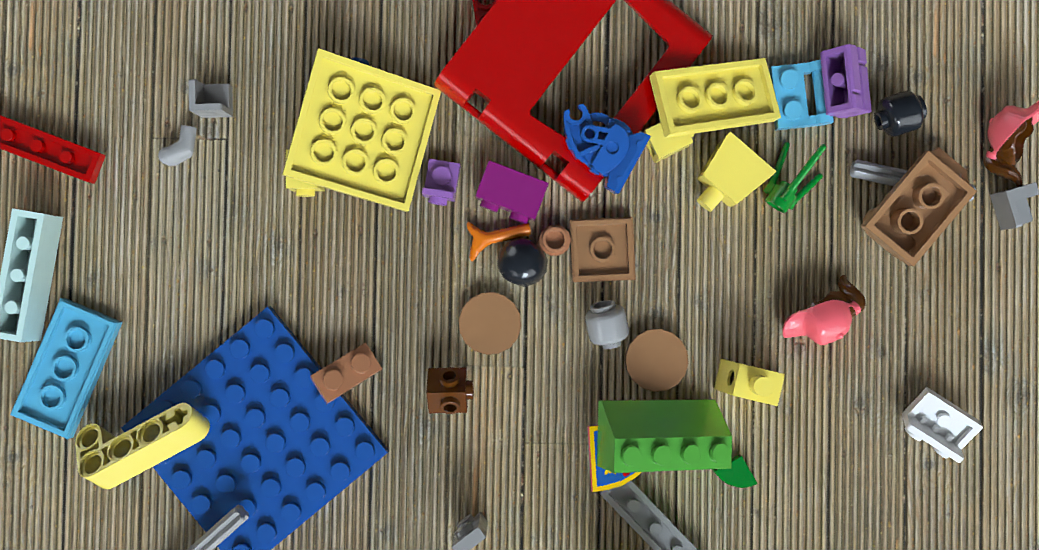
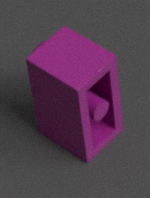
(511, 191)

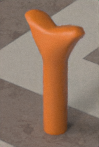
(482, 239)

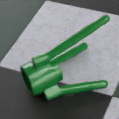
(785, 195)

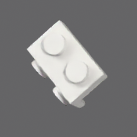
(940, 424)

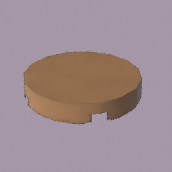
(490, 323)
(656, 360)

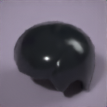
(522, 262)

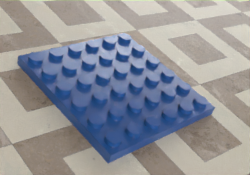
(268, 436)

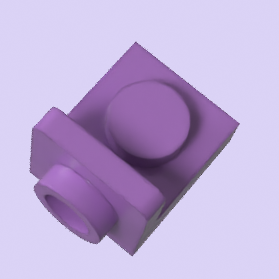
(441, 182)

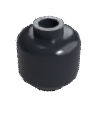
(900, 113)

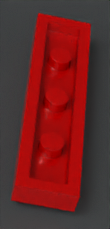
(50, 150)

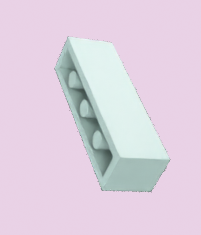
(27, 274)

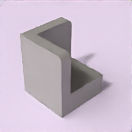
(210, 99)
(1012, 206)

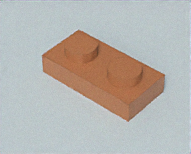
(346, 373)

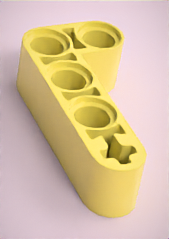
(114, 459)

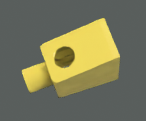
(731, 173)
(749, 382)

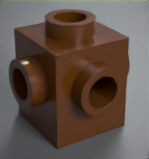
(448, 390)

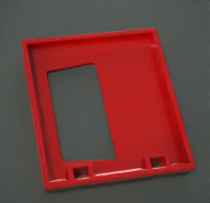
(526, 46)

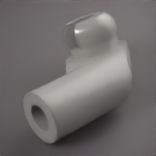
(180, 150)

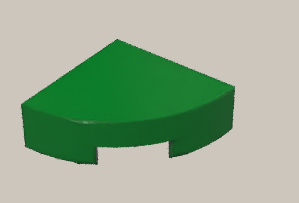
(738, 475)

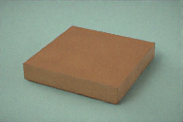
(602, 249)

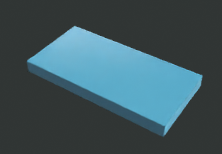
(66, 368)

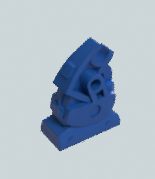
(605, 150)

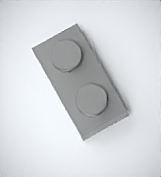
(470, 532)

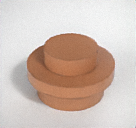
(554, 240)

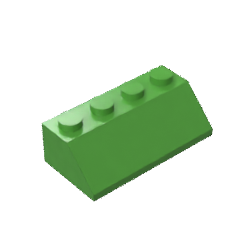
(662, 435)

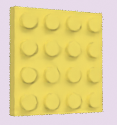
(361, 131)

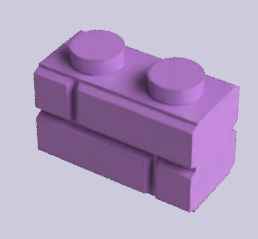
(845, 81)

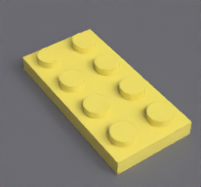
(714, 97)

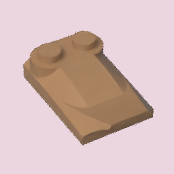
(919, 206)

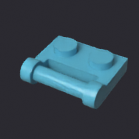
(791, 95)

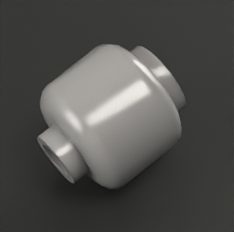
(606, 324)

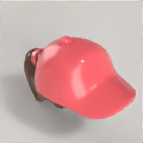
(1007, 139)
(828, 318)

